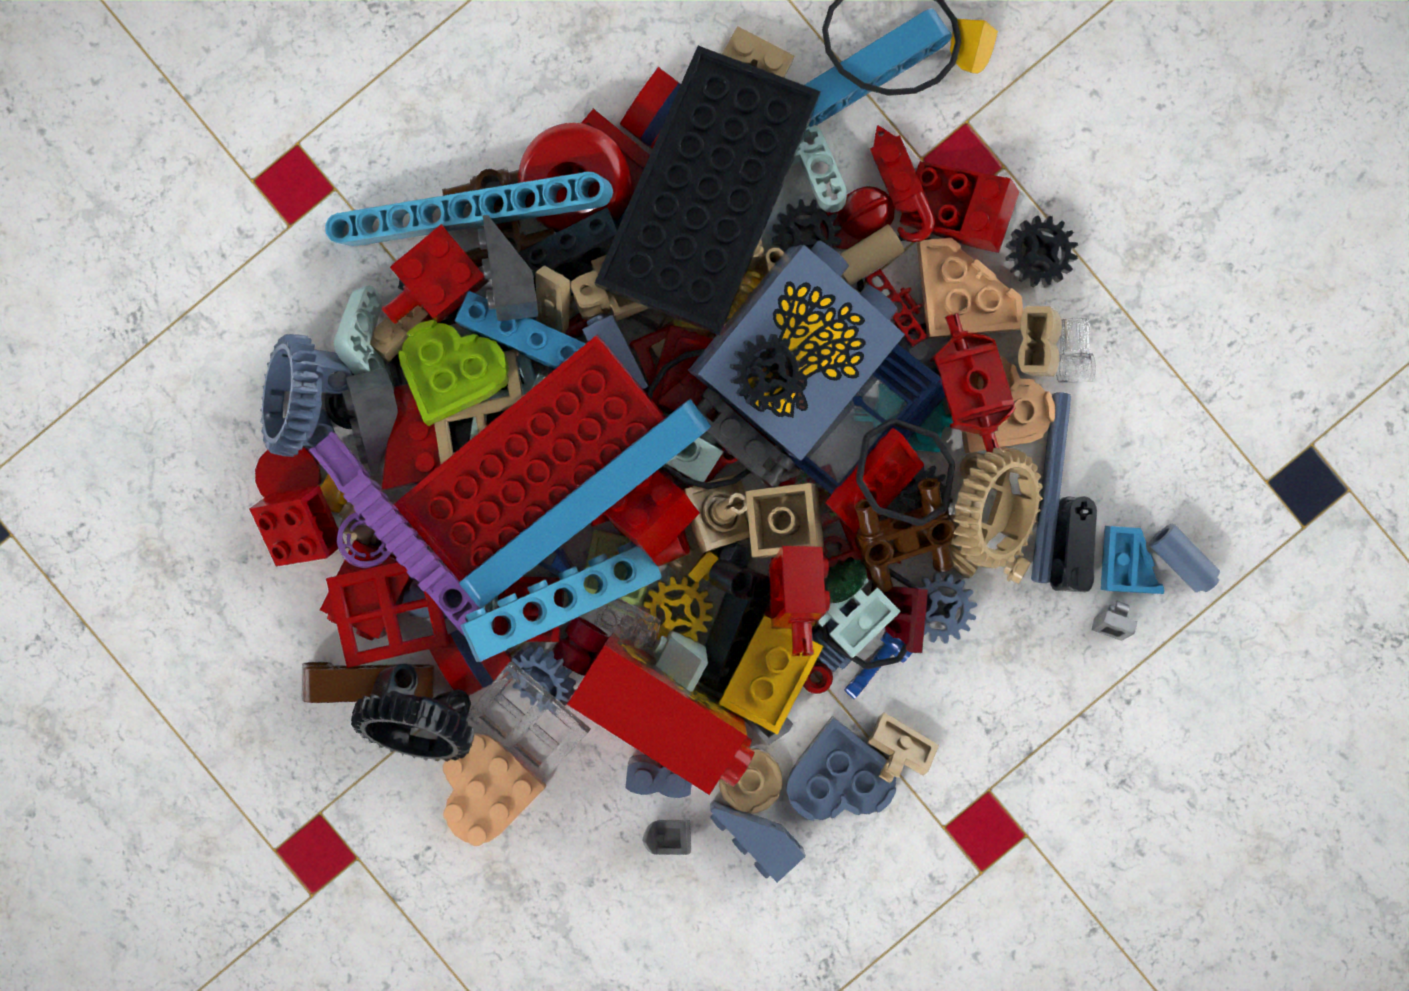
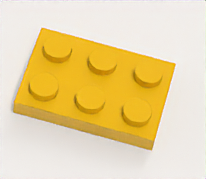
(768, 677)

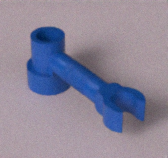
(891, 647)

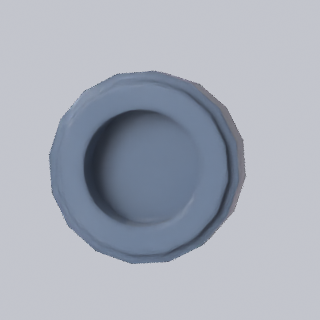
(735, 553)

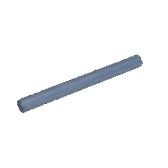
(1051, 489)

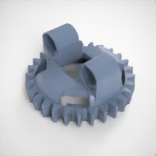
(306, 374)

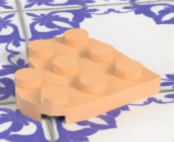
(1029, 420)
(487, 791)

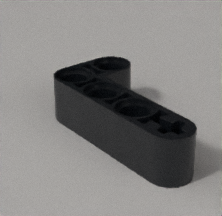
(736, 619)

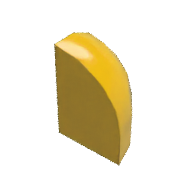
(976, 44)

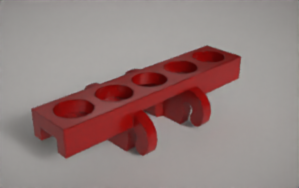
(908, 314)

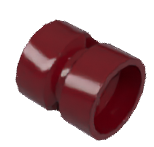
(579, 645)

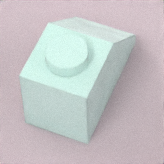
(681, 659)

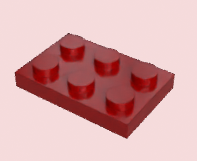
(886, 474)

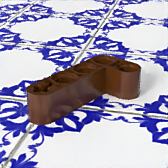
(338, 683)

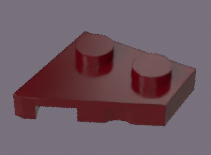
(910, 622)

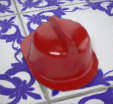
(862, 215)

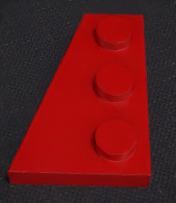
(411, 446)

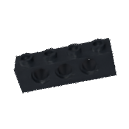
(574, 247)

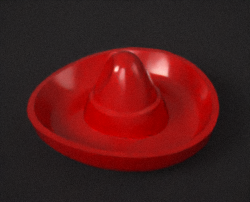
(574, 150)

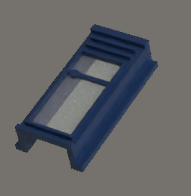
(896, 390)

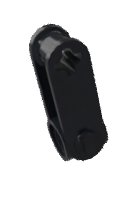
(1074, 545)

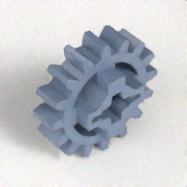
(953, 601)
(547, 672)

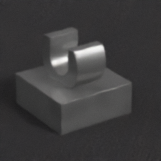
(1114, 622)

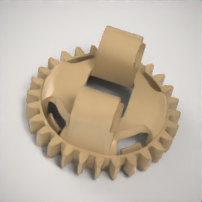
(1010, 512)

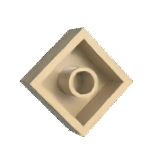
(784, 518)

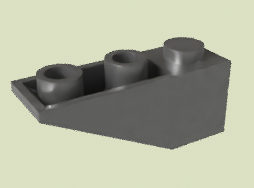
(511, 277)
(375, 413)

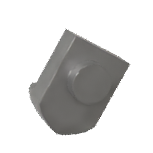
(668, 837)

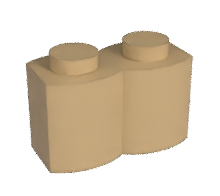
(1041, 332)

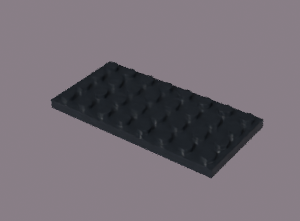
(708, 190)

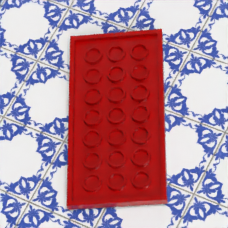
(530, 458)

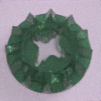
(854, 574)

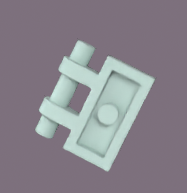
(863, 622)

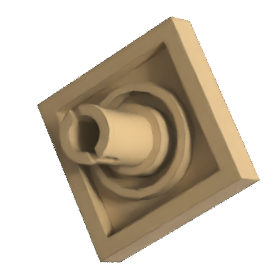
(721, 516)

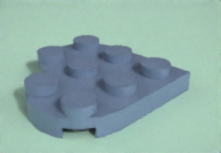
(838, 775)

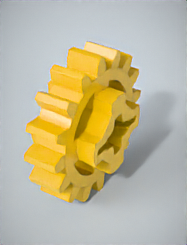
(686, 599)

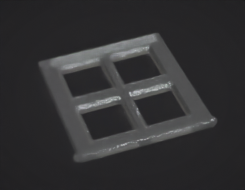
(528, 721)

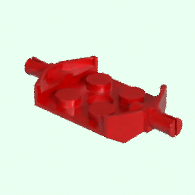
(972, 408)

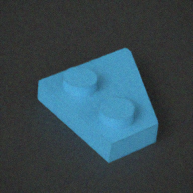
(1127, 562)

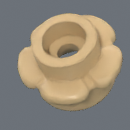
(1017, 569)

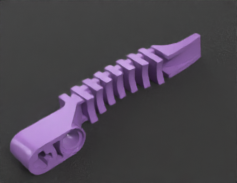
(391, 527)

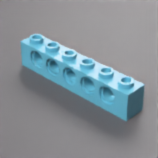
(485, 643)

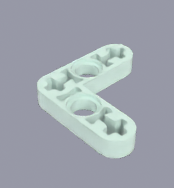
(816, 153)
(352, 341)

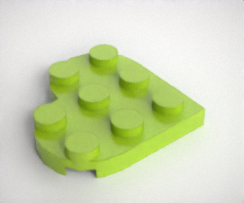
(450, 370)

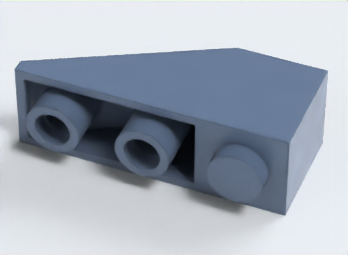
(765, 840)

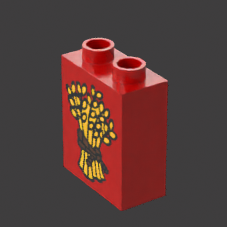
(662, 718)

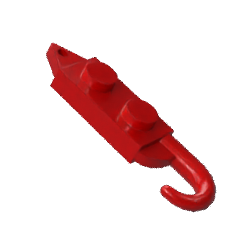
(902, 182)

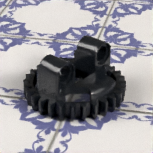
(394, 710)

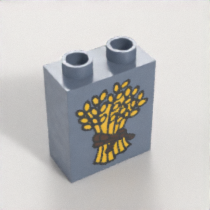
(832, 324)

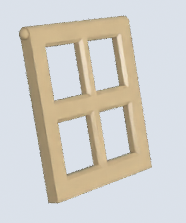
(481, 409)

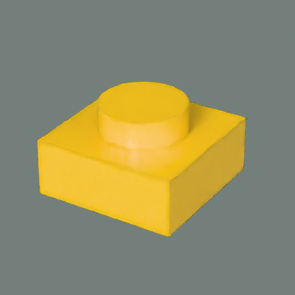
(703, 566)

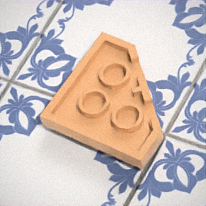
(961, 285)

